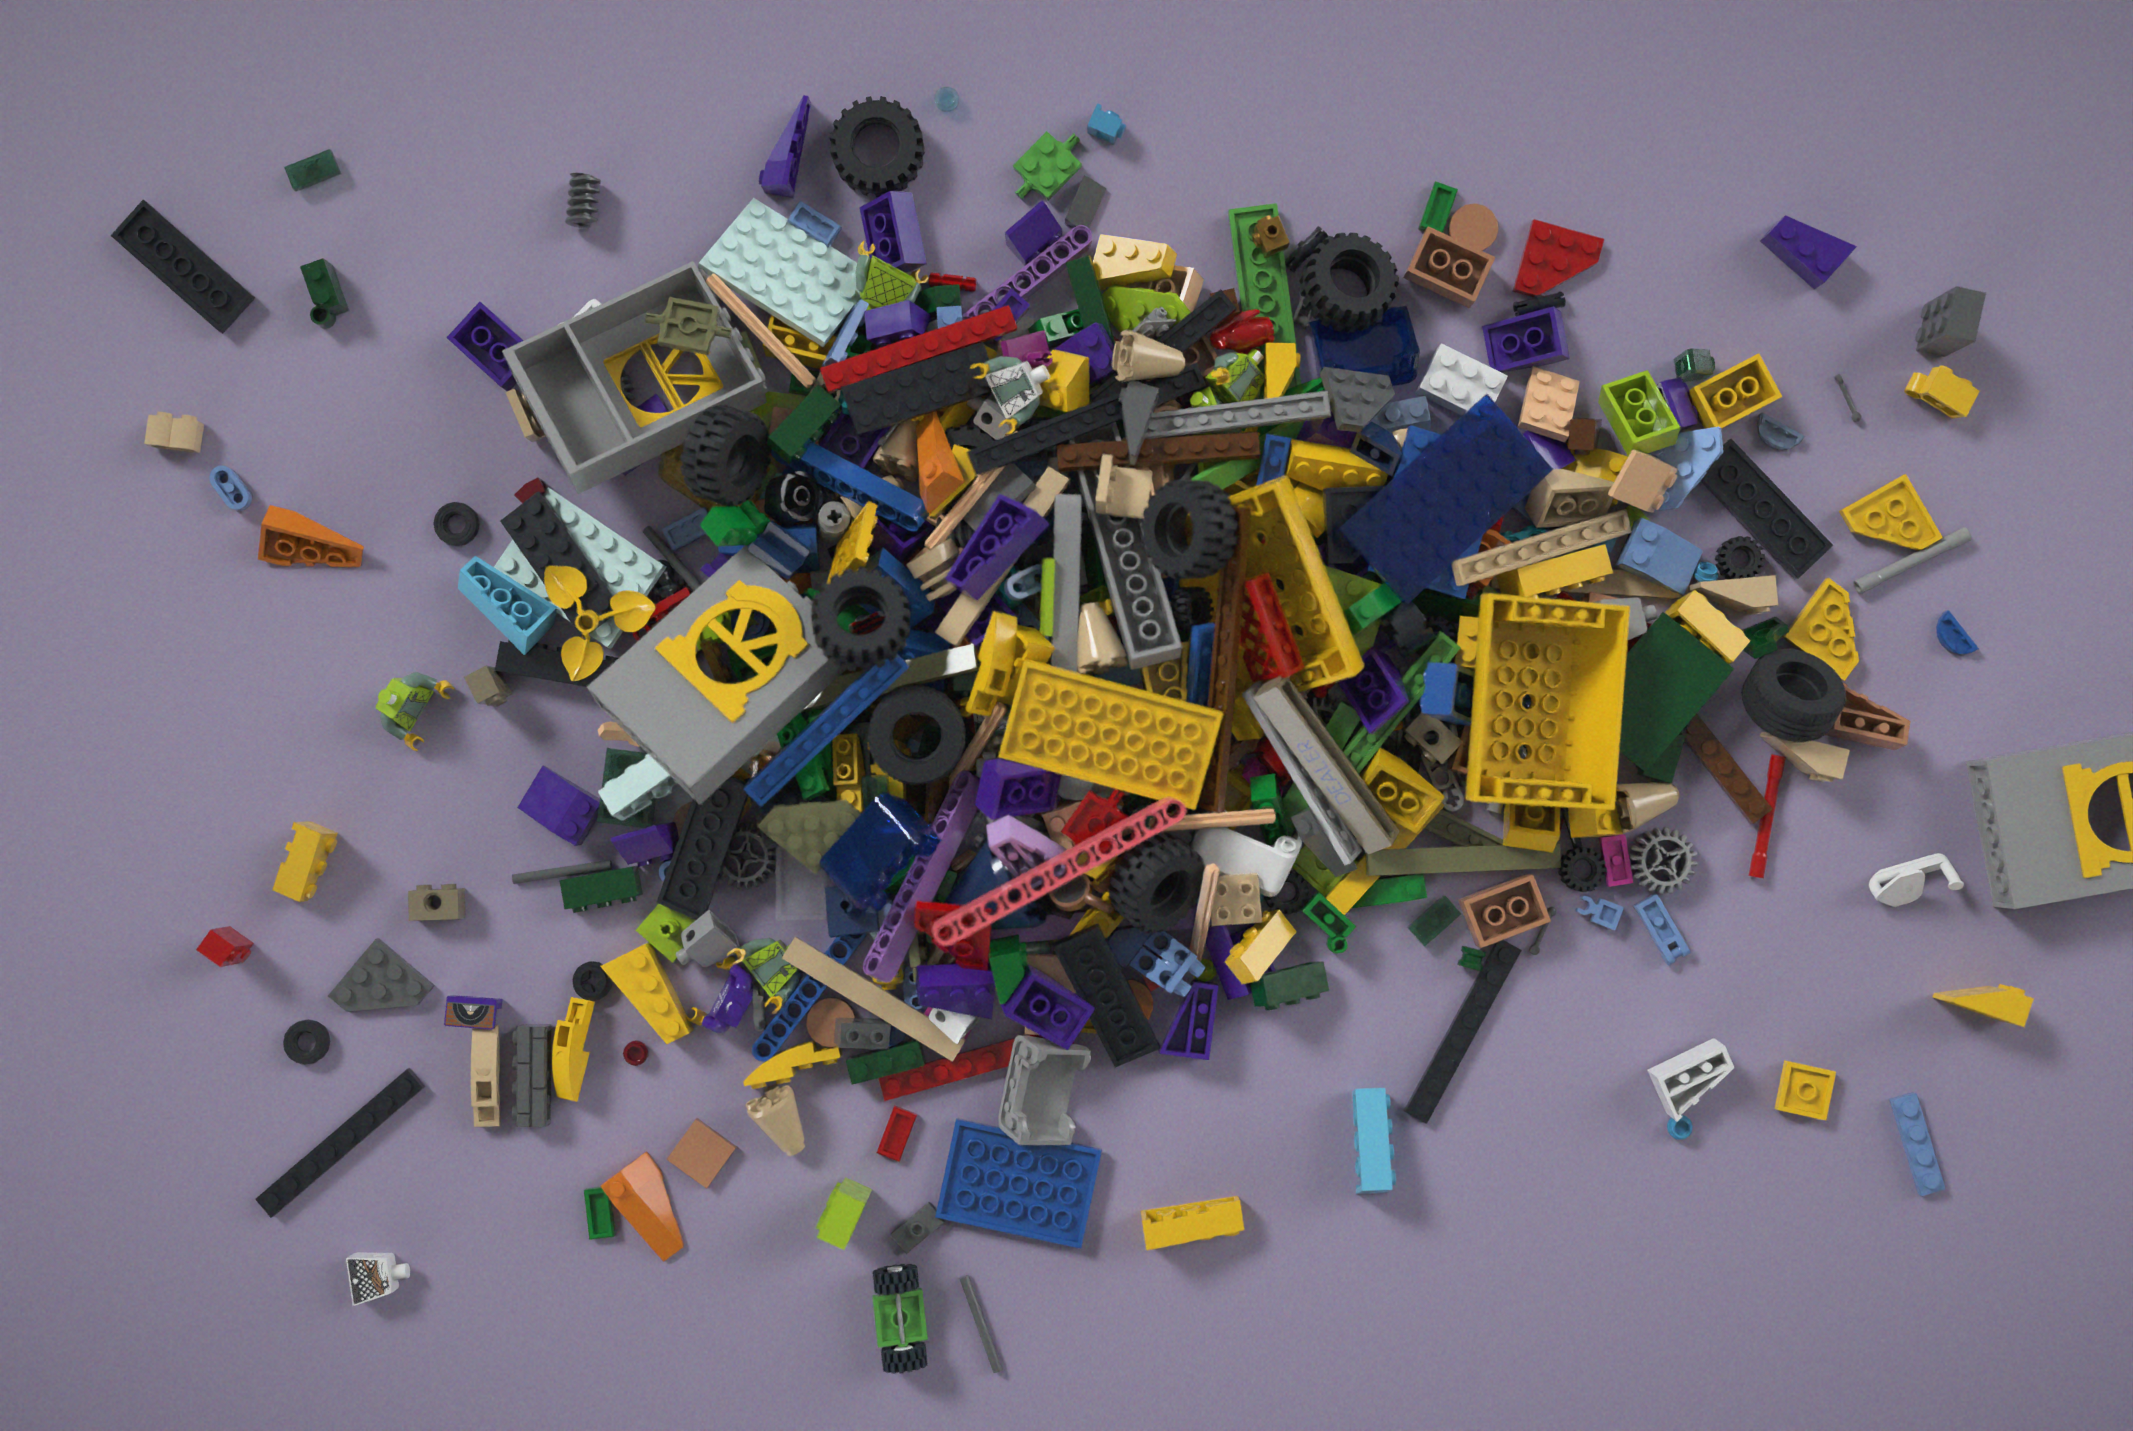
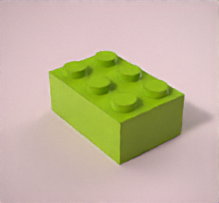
(1639, 413)
(842, 1212)

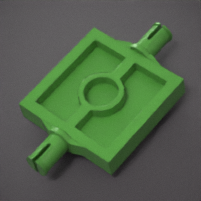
(1047, 166)

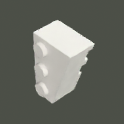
(1690, 1075)

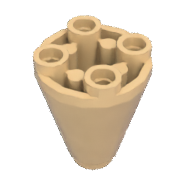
(900, 452)
(1097, 642)
(778, 1118)

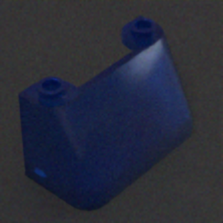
(1381, 349)

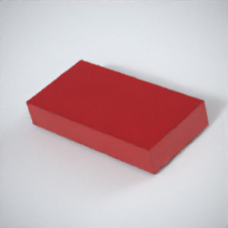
(896, 1133)

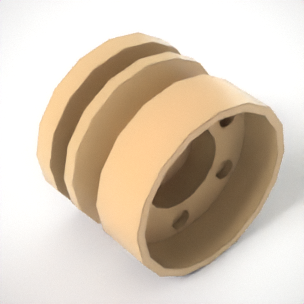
(935, 565)

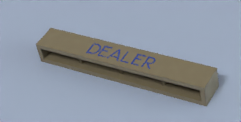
(1326, 764)

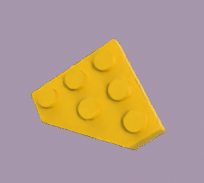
(1893, 516)
(1827, 629)

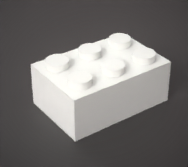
(1458, 380)

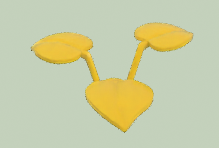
(580, 655)

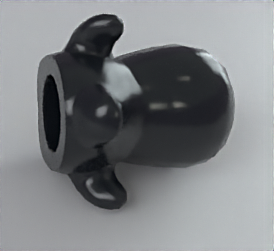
(666, 583)

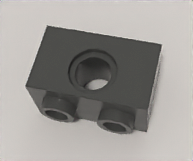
(862, 1033)

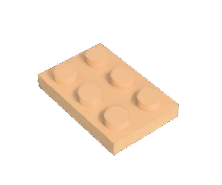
(1548, 404)

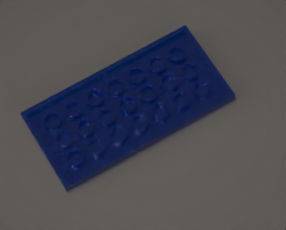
(1445, 499)

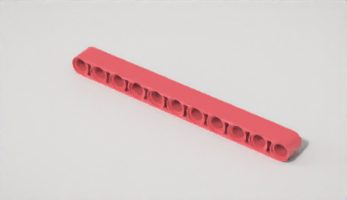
(1045, 870)

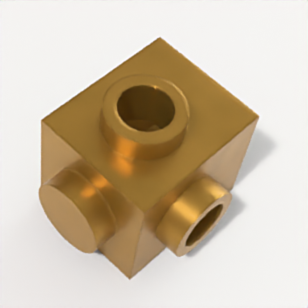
(1270, 236)

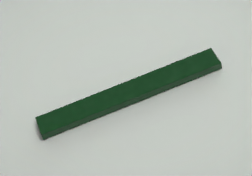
(1090, 302)

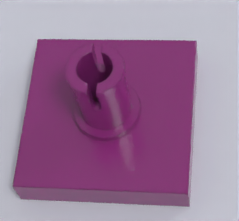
(1028, 348)

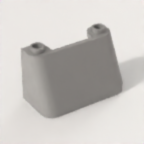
(1040, 1090)

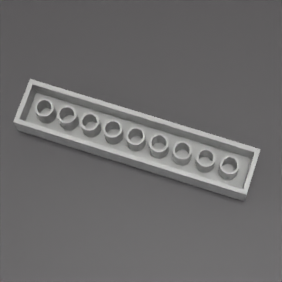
(1129, 574)

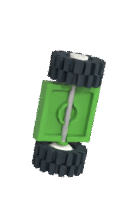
(899, 1318)

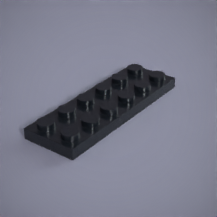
(183, 266)
(916, 389)
(1765, 511)
(547, 543)
(703, 850)
(1102, 984)

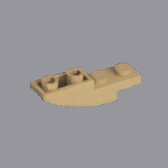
(485, 1077)

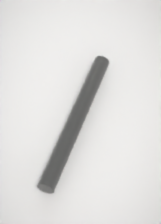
(671, 558)
(561, 871)
(981, 1324)

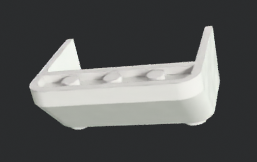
(1243, 855)

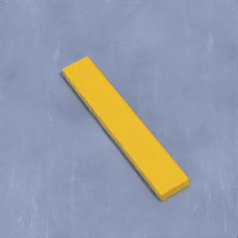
(1356, 882)

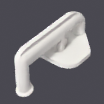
(1908, 879)

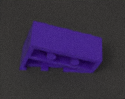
(956, 989)

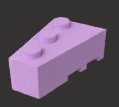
(1022, 847)

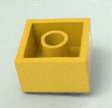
(1531, 826)

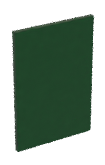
(1664, 688)

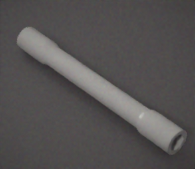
(1877, 577)

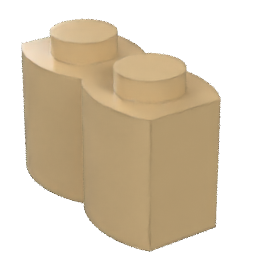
(174, 433)

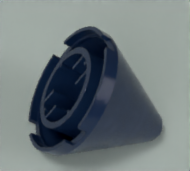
(986, 874)

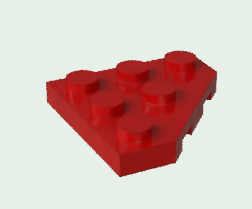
(1553, 257)
(970, 951)

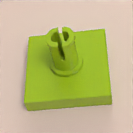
(664, 930)

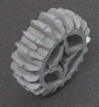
(1668, 869)

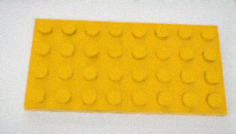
(1110, 733)

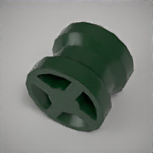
(1471, 958)

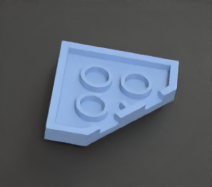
(1692, 457)

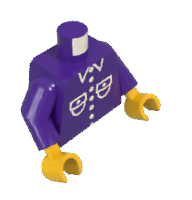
(731, 1001)

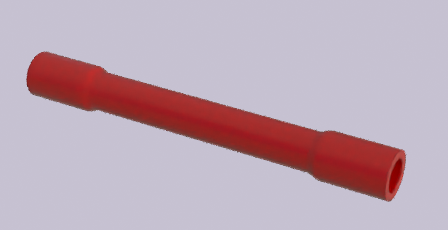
(1774, 776)

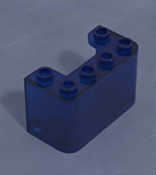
(876, 850)

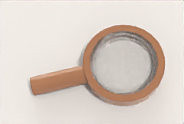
(1076, 894)

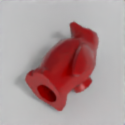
(1243, 333)

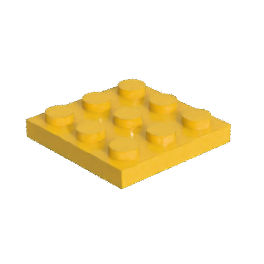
(852, 546)

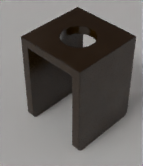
(933, 793)

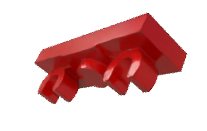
(664, 607)

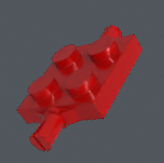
(1093, 817)

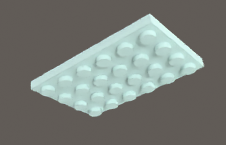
(785, 272)
(615, 559)

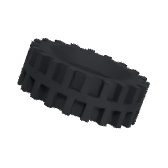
(888, 177)

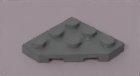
(1355, 396)
(380, 981)

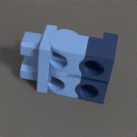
(1172, 967)

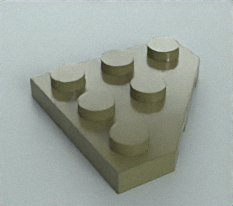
(808, 828)

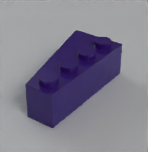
(995, 546)

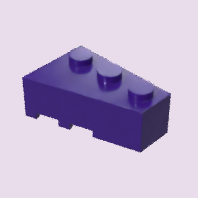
(1807, 250)
(1193, 1023)

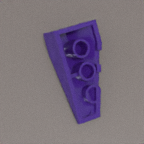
(784, 161)

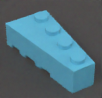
(507, 604)
(1372, 1141)

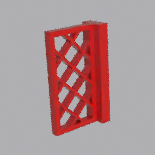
(1274, 626)

